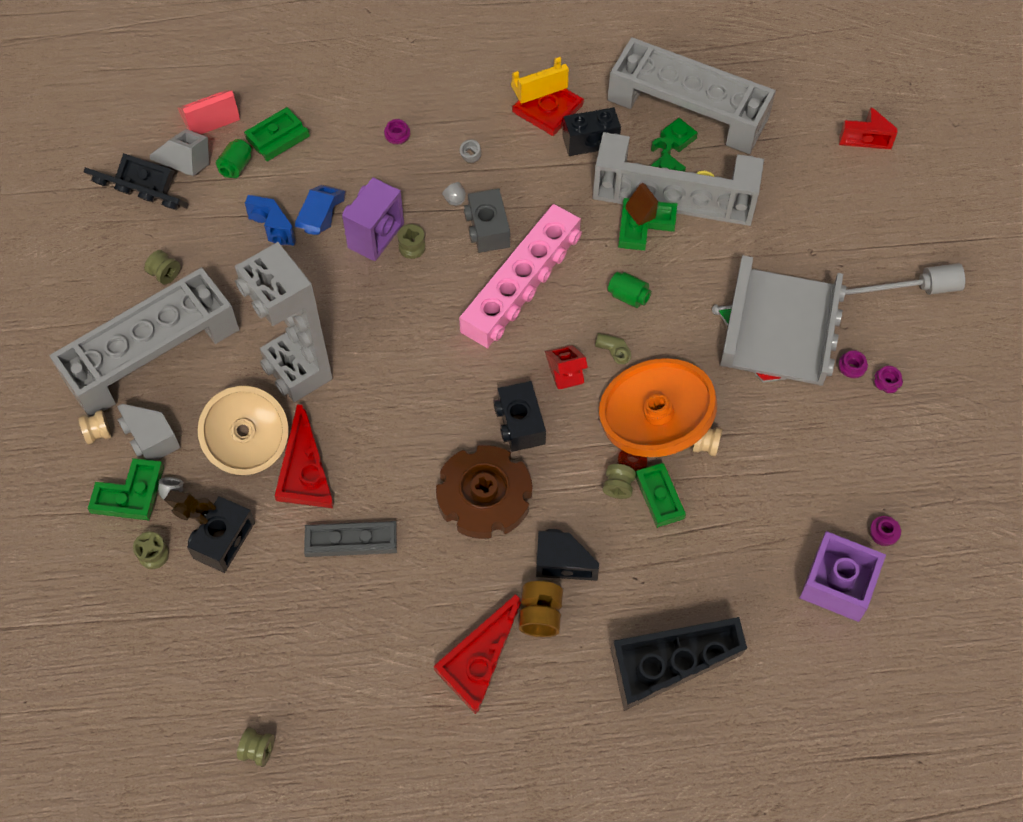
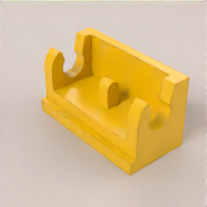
(541, 82)

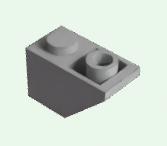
(184, 152)
(150, 431)

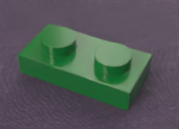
(660, 495)

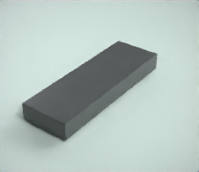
(350, 539)

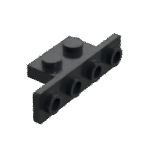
(142, 177)

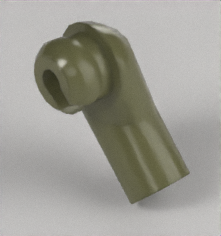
(616, 346)

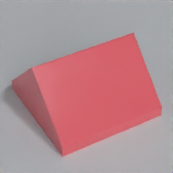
(210, 112)

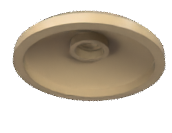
(246, 407)

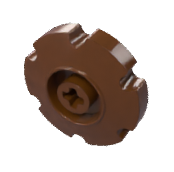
(478, 512)

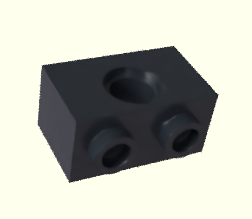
(584, 130)
(520, 400)
(221, 550)

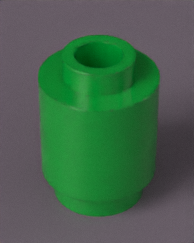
(234, 158)
(629, 289)

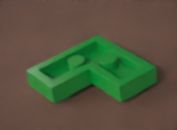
(635, 236)
(134, 498)

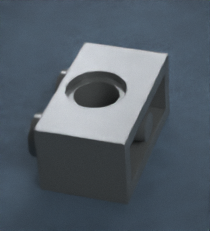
(488, 220)

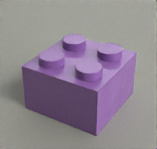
(373, 218)
(842, 576)

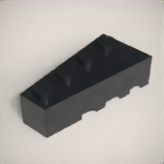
(668, 658)

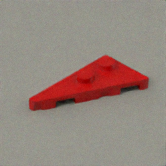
(302, 472)
(473, 661)

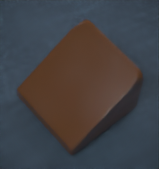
(642, 205)

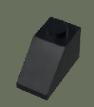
(564, 557)

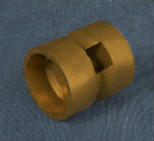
(541, 609)

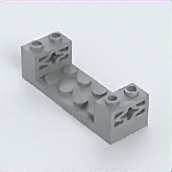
(694, 87)
(694, 193)
(286, 294)
(141, 336)

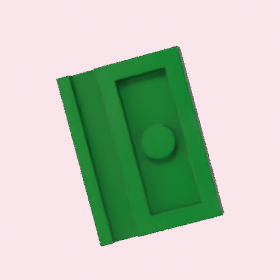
(276, 134)

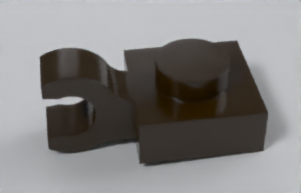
(187, 507)

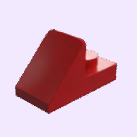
(873, 133)
(566, 366)

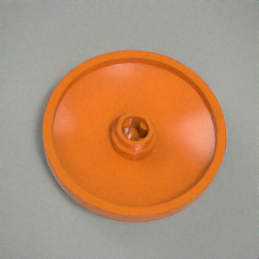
(658, 407)

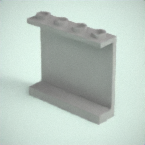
(783, 325)

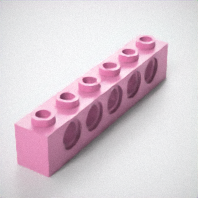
(523, 261)

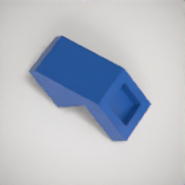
(318, 209)
(276, 224)

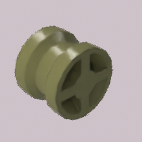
(407, 247)
(162, 267)
(619, 481)
(146, 544)
(255, 747)

